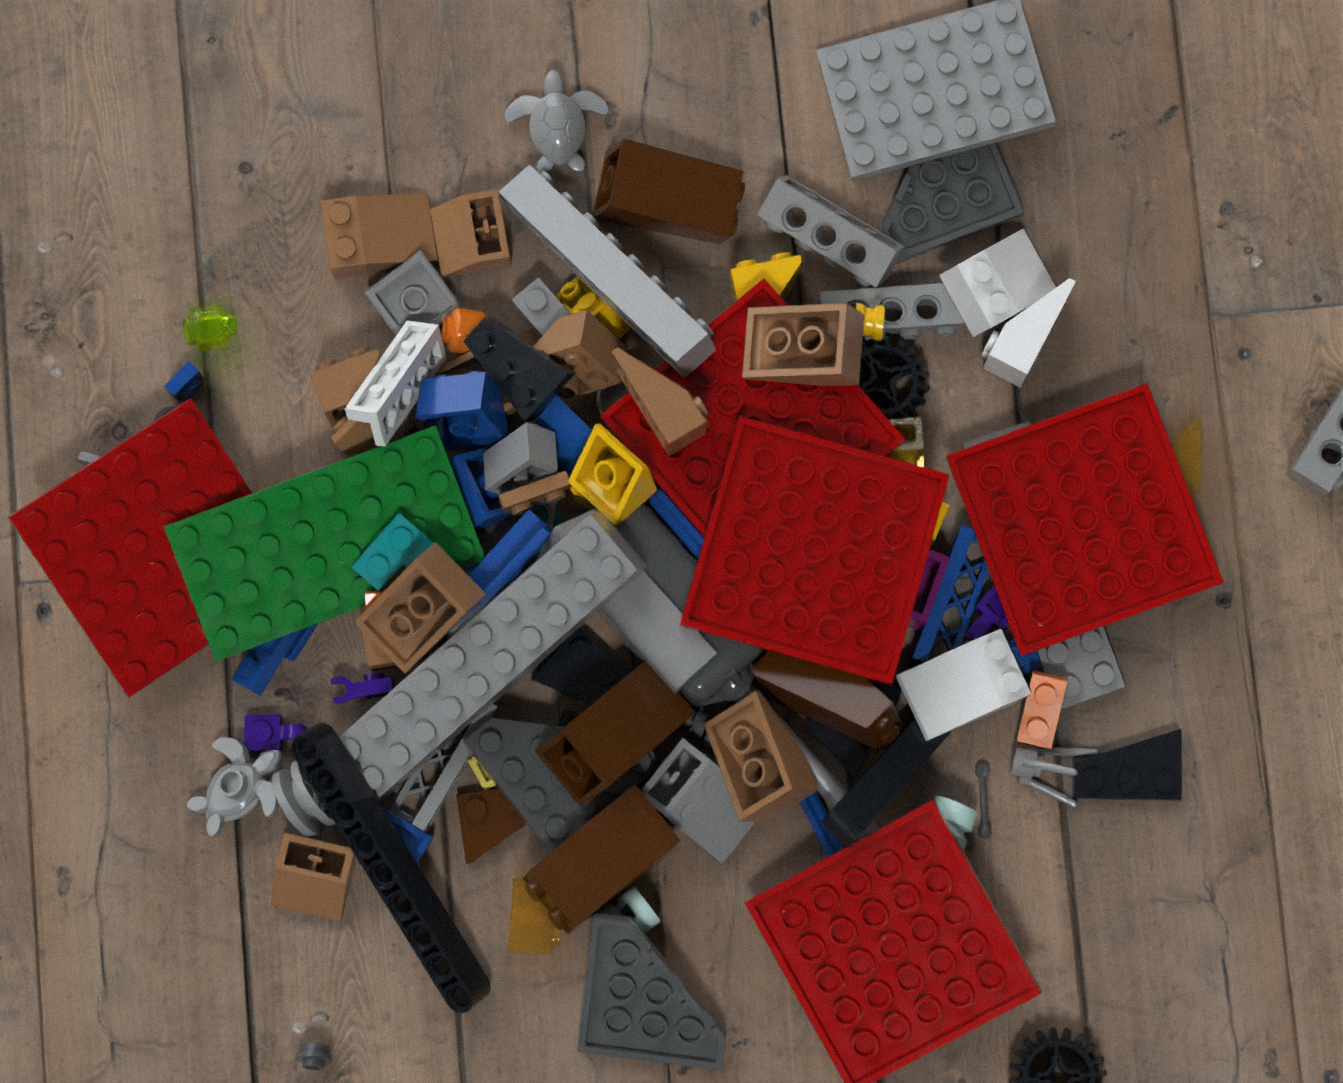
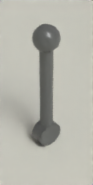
(982, 772)

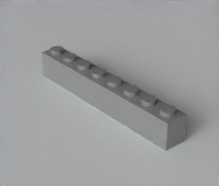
(608, 270)

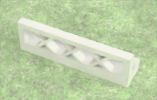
(397, 376)

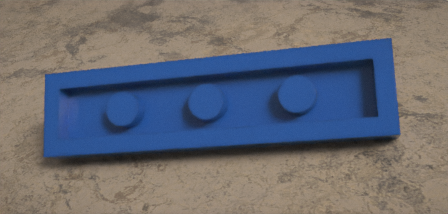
(957, 555)
(507, 561)

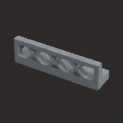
(444, 784)

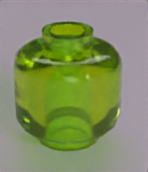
(209, 327)

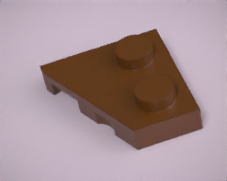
(485, 821)

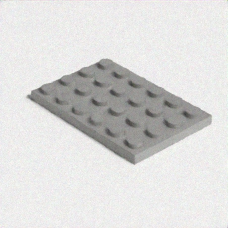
(935, 88)

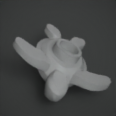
(557, 122)
(238, 786)

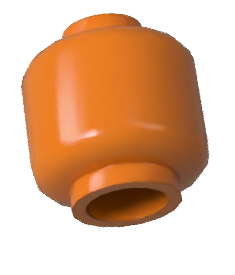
(458, 327)

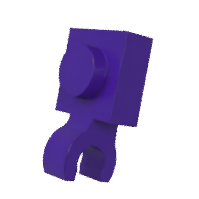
(991, 614)
(373, 686)
(267, 732)

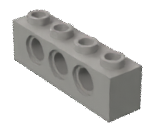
(880, 249)
(906, 301)
(1310, 467)

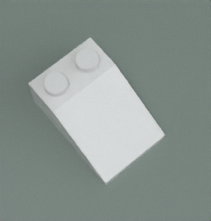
(997, 282)
(1018, 344)
(963, 685)

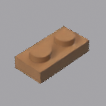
(521, 499)

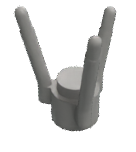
(1029, 764)

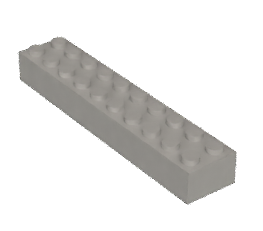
(491, 653)

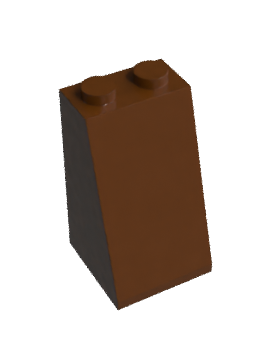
(668, 192)
(829, 697)
(614, 733)
(600, 860)

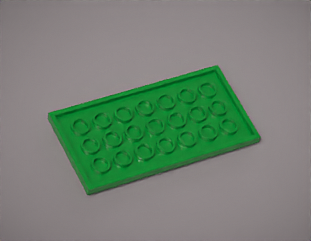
(290, 548)

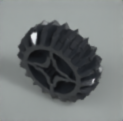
(896, 374)
(1056, 1059)

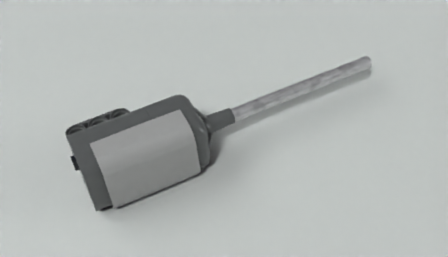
(688, 661)

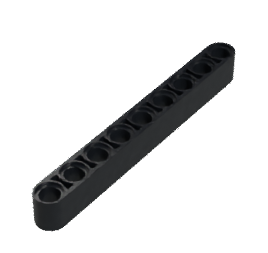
(390, 867)

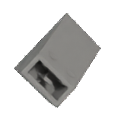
(696, 801)

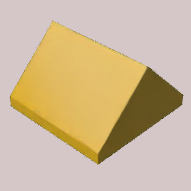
(611, 476)

